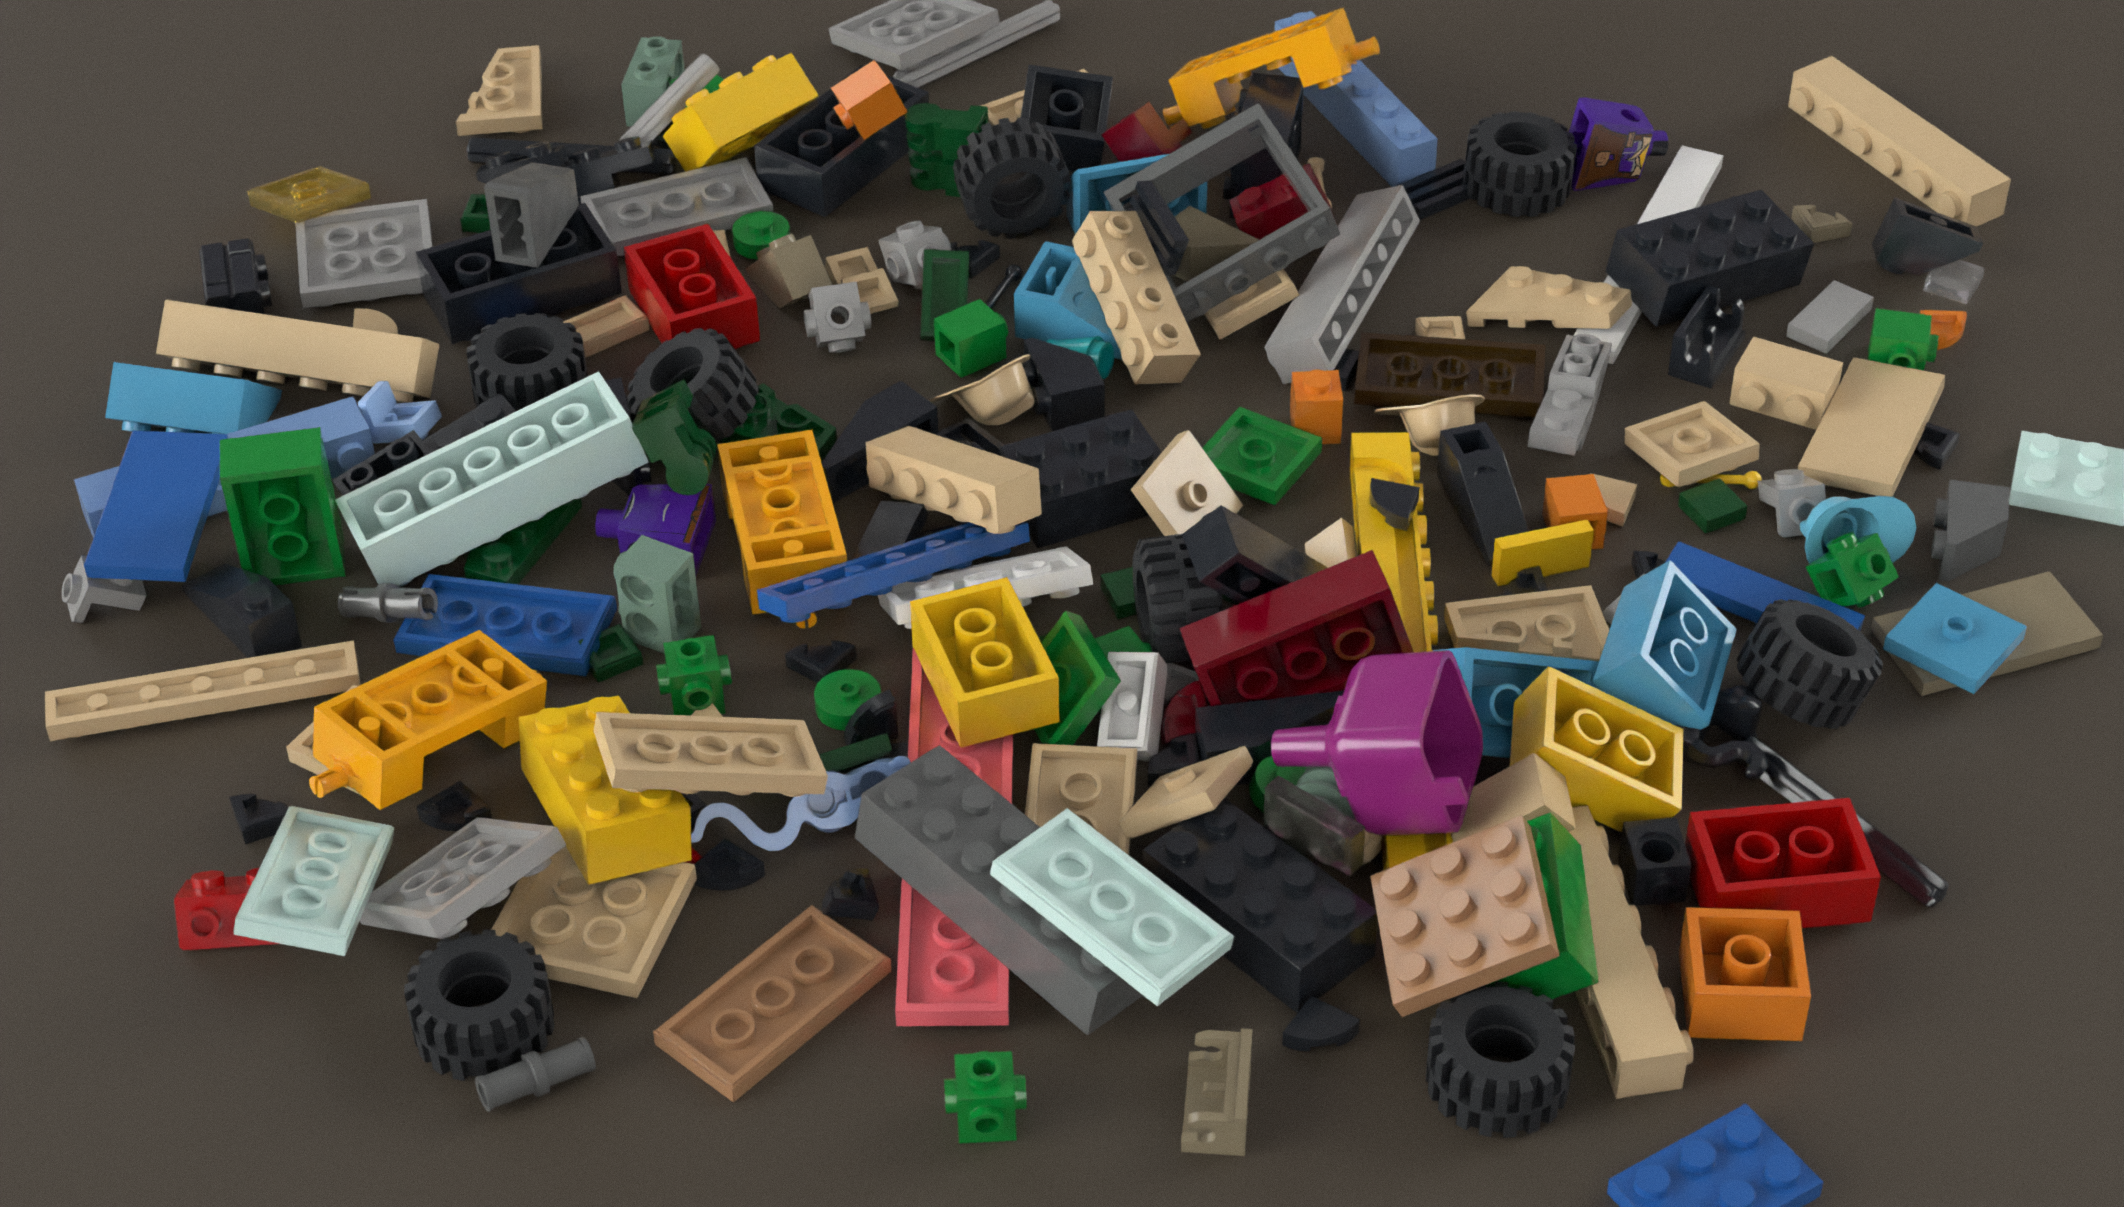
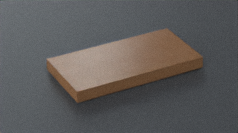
(772, 1003)

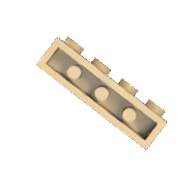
(1135, 297)
(954, 479)

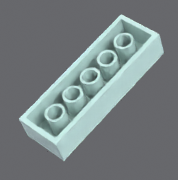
(492, 481)

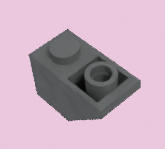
(1971, 526)

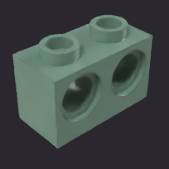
(649, 73)
(657, 593)

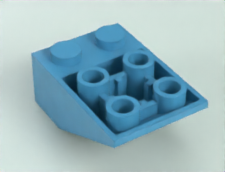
(1058, 300)

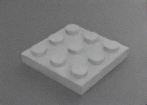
(913, 30)
(362, 253)
(461, 876)

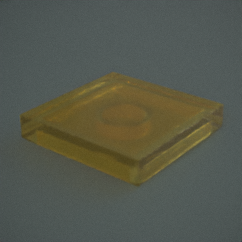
(309, 194)

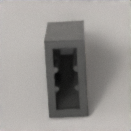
(529, 211)

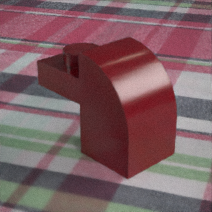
(1144, 135)

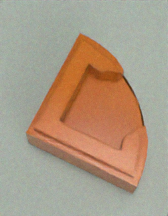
(1947, 325)

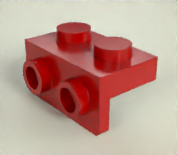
(208, 910)

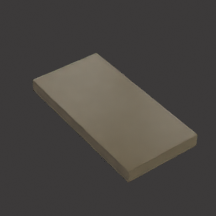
(2040, 602)

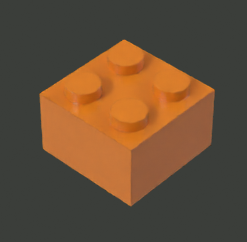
(1744, 974)

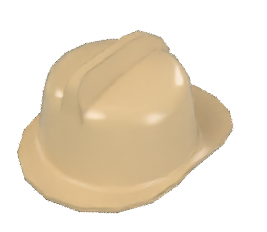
(997, 396)
(1427, 420)

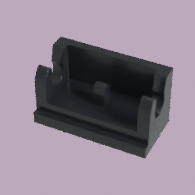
(1706, 340)

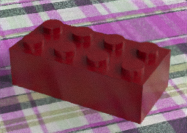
(1298, 635)

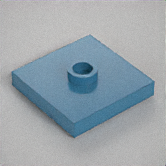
(1955, 638)

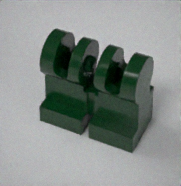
(934, 143)
(671, 435)

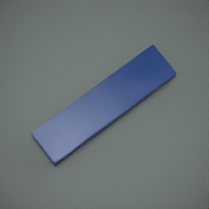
(1742, 589)

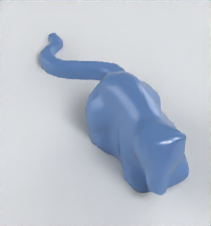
(824, 811)

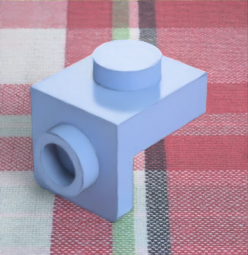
(394, 420)

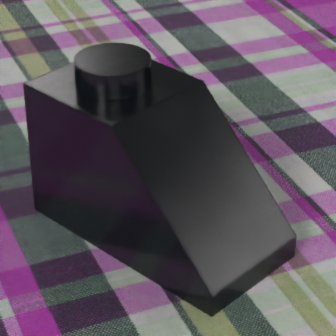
(1922, 239)

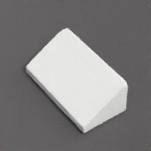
(1135, 707)

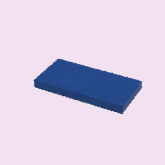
(156, 507)
(527, 621)

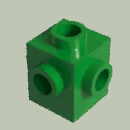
(1853, 570)
(691, 668)
(985, 1096)

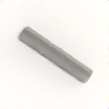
(673, 99)

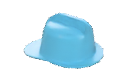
(1863, 516)

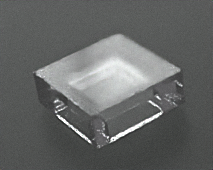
(1955, 280)

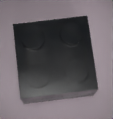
(1072, 109)

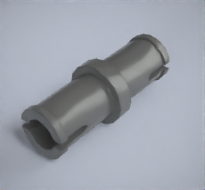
(387, 602)
(535, 1074)

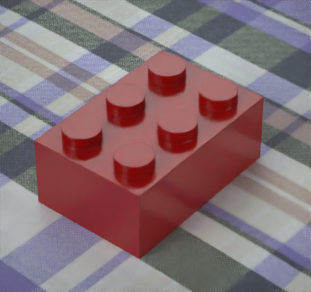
(691, 284)
(1785, 859)

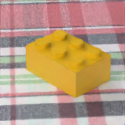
(738, 113)
(984, 662)
(1608, 750)

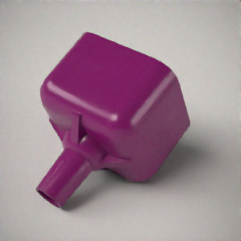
(1397, 744)

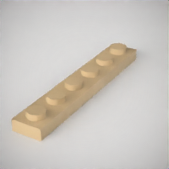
(200, 690)

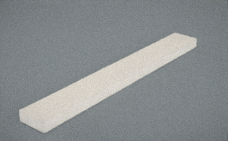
(1680, 190)

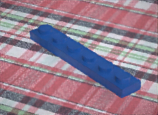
(880, 571)

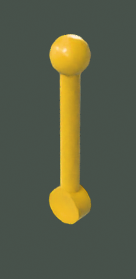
(1750, 479)

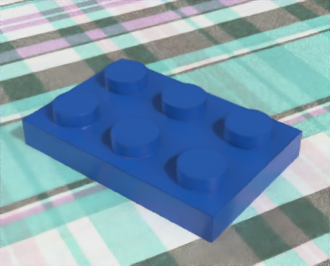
(1720, 1165)

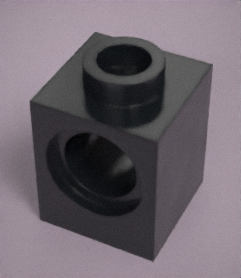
(1654, 861)

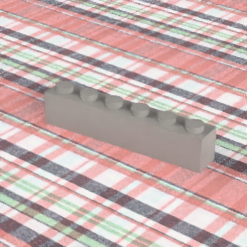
(1343, 283)

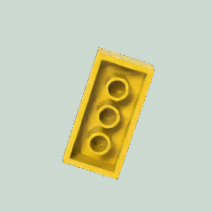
(603, 827)

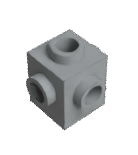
(905, 251)
(841, 301)

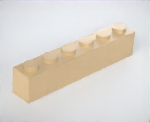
(1898, 142)
(296, 349)
(1628, 1007)

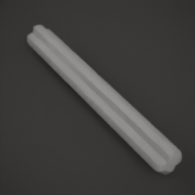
(967, 52)

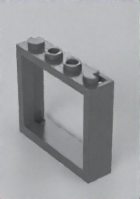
(1204, 160)

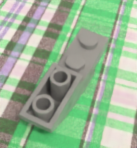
(1571, 395)

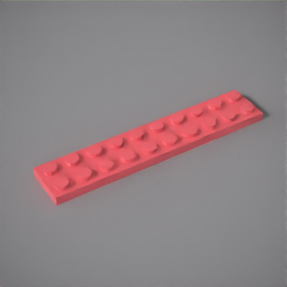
(941, 968)

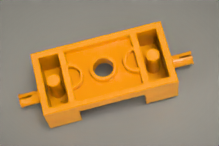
(1319, 47)
(779, 510)
(385, 727)

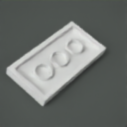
(1031, 575)

